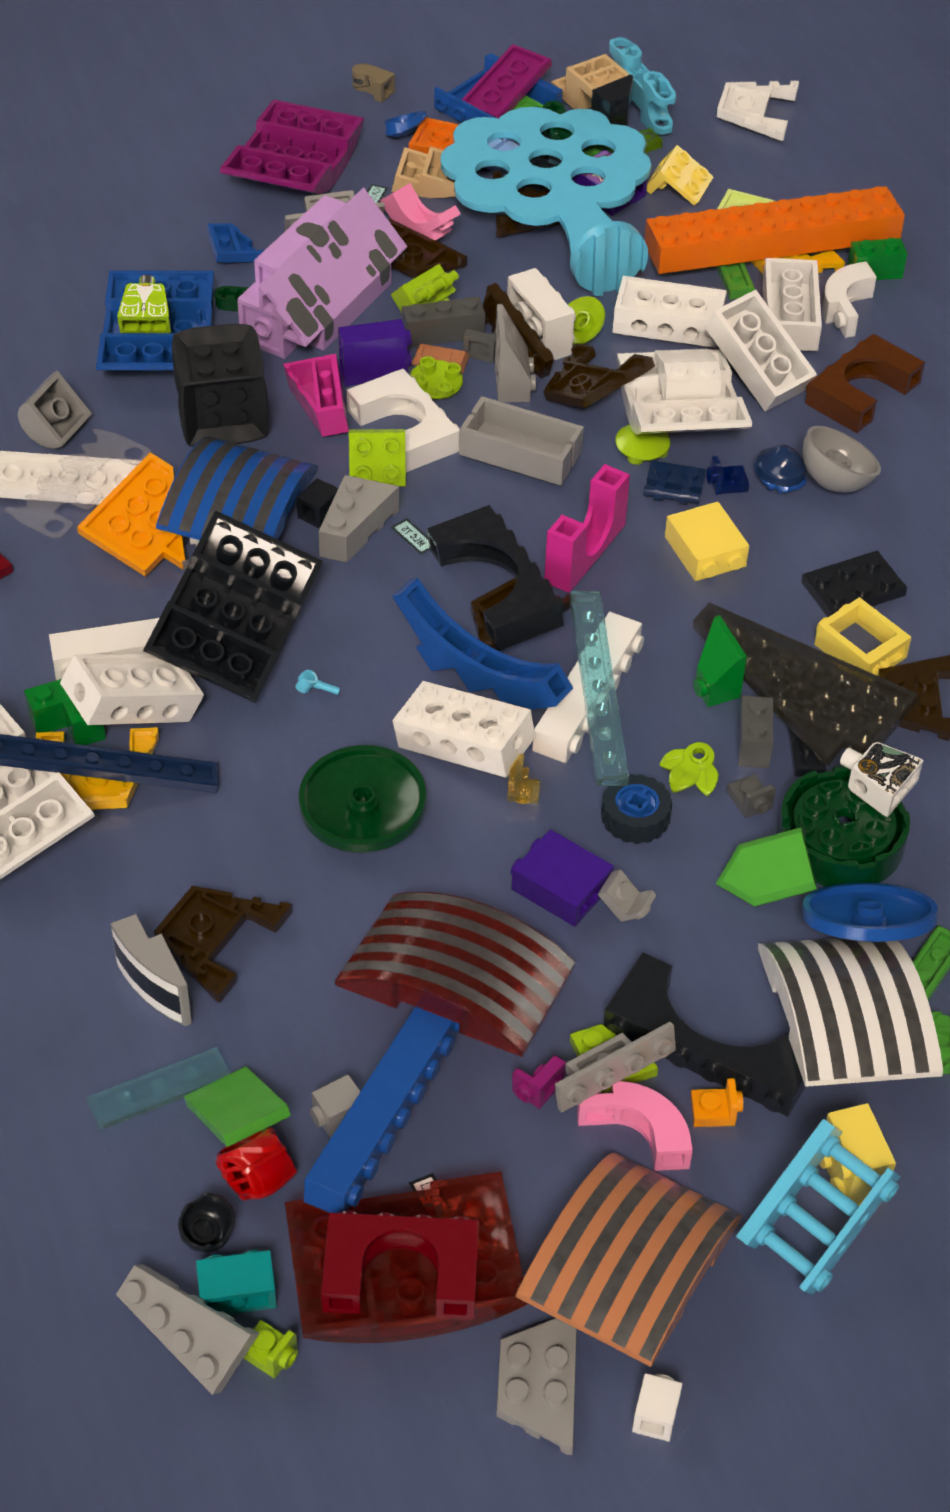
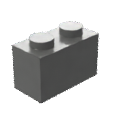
(755, 732)

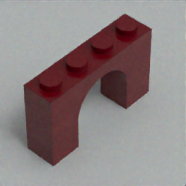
(359, 1238)

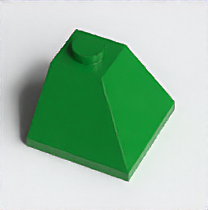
(720, 666)

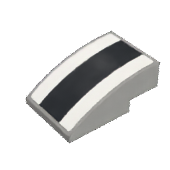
(151, 969)

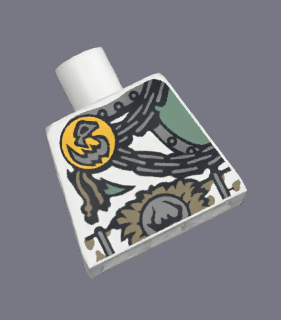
(881, 775)

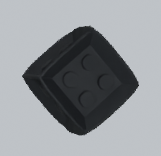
(220, 383)

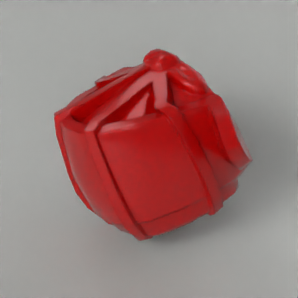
(256, 1165)

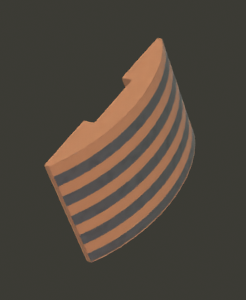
(627, 1256)

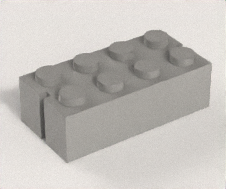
(521, 440)

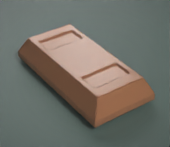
(441, 353)

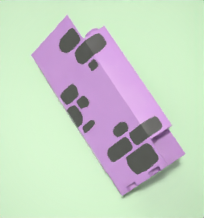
(320, 274)

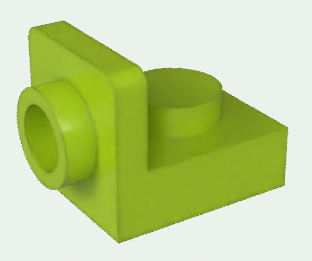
(272, 1350)

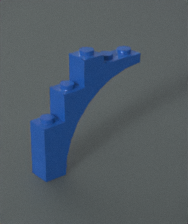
(478, 665)

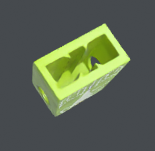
(144, 308)

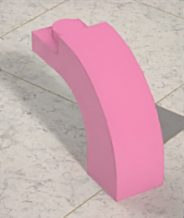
(408, 210)
(648, 1114)

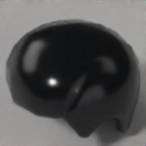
(206, 1223)

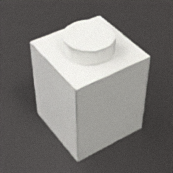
(657, 1406)

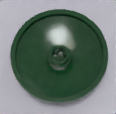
(362, 798)

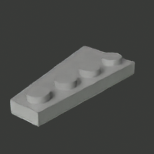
(193, 1332)

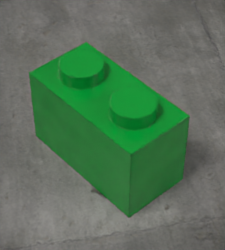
(884, 257)

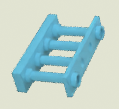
(782, 1201)

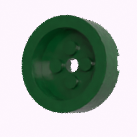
(846, 853)

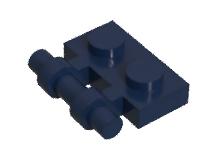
(674, 482)

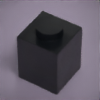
(315, 502)

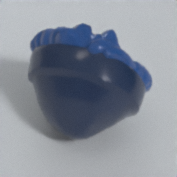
(781, 469)

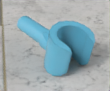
(309, 679)

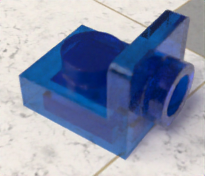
(727, 479)

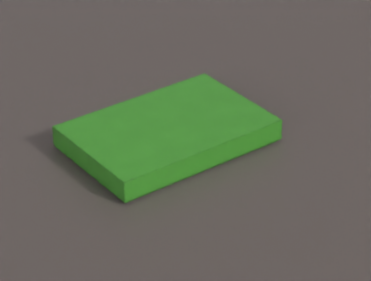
(237, 1106)

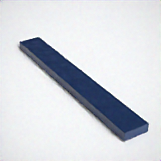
(108, 763)

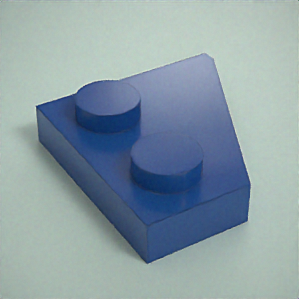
(230, 244)

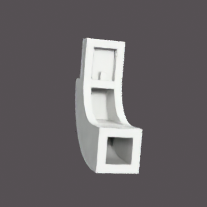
(842, 288)

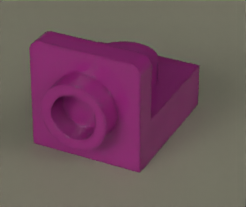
(541, 1085)

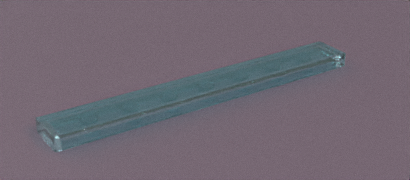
(599, 689)

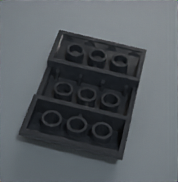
(234, 606)

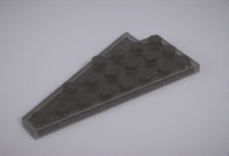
(814, 693)

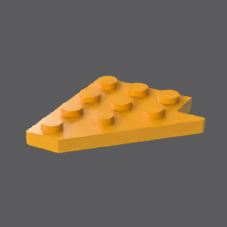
(128, 518)

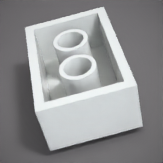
(543, 310)

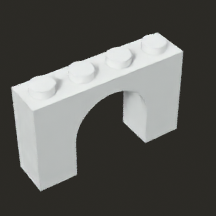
(401, 395)

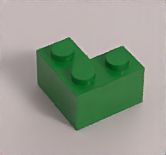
(53, 710)

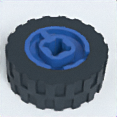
(637, 810)

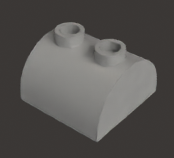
(52, 413)

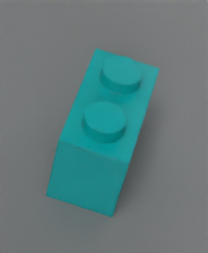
(237, 1282)

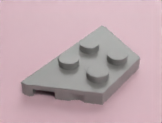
(539, 1382)

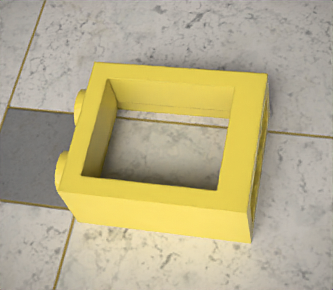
(888, 654)

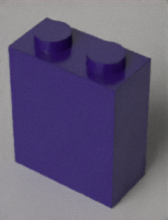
(373, 350)
(560, 877)

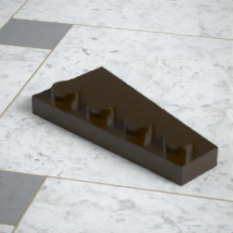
(542, 356)

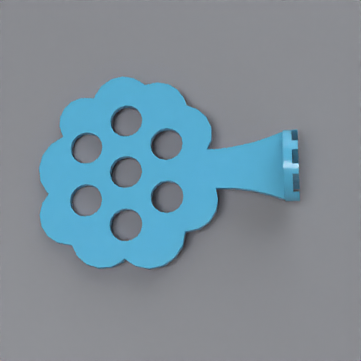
(599, 247)

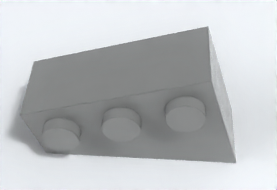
(354, 515)

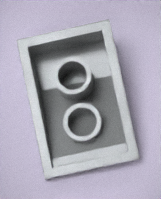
(512, 361)

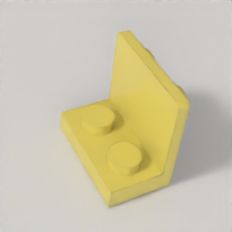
(682, 174)

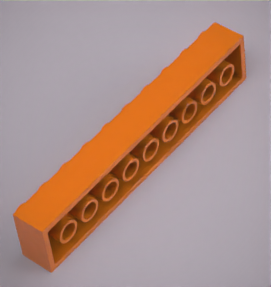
(772, 229)

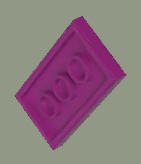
(508, 81)

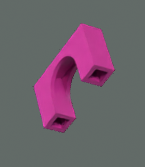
(576, 545)

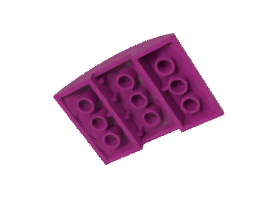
(296, 147)

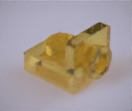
(519, 786)

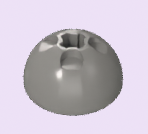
(838, 460)

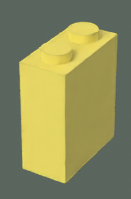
(706, 541)

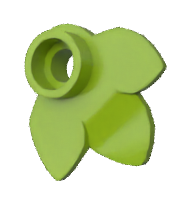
(688, 770)

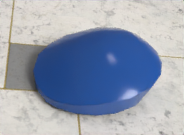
(404, 125)

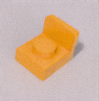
(716, 1106)

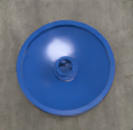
(870, 912)

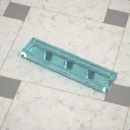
(156, 1088)

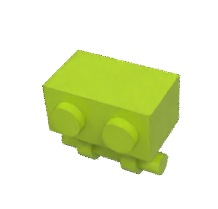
(427, 288)

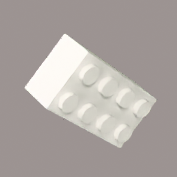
(793, 296)
(760, 350)

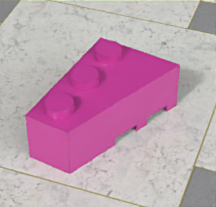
(320, 392)

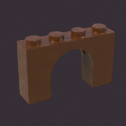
(871, 359)

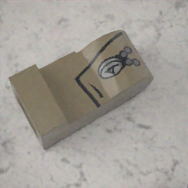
(373, 81)

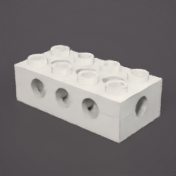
(658, 312)
(130, 689)
(464, 728)

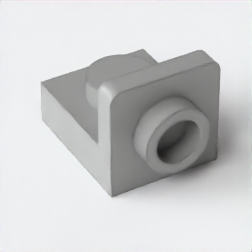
(625, 898)

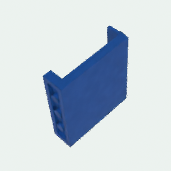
(454, 107)

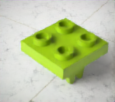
(378, 455)

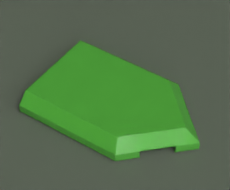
(769, 869)

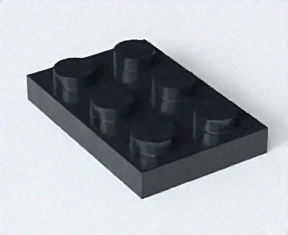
(861, 576)

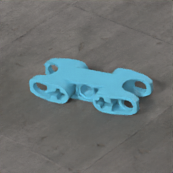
(650, 89)

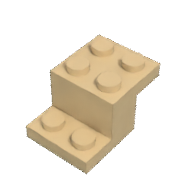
(585, 77)

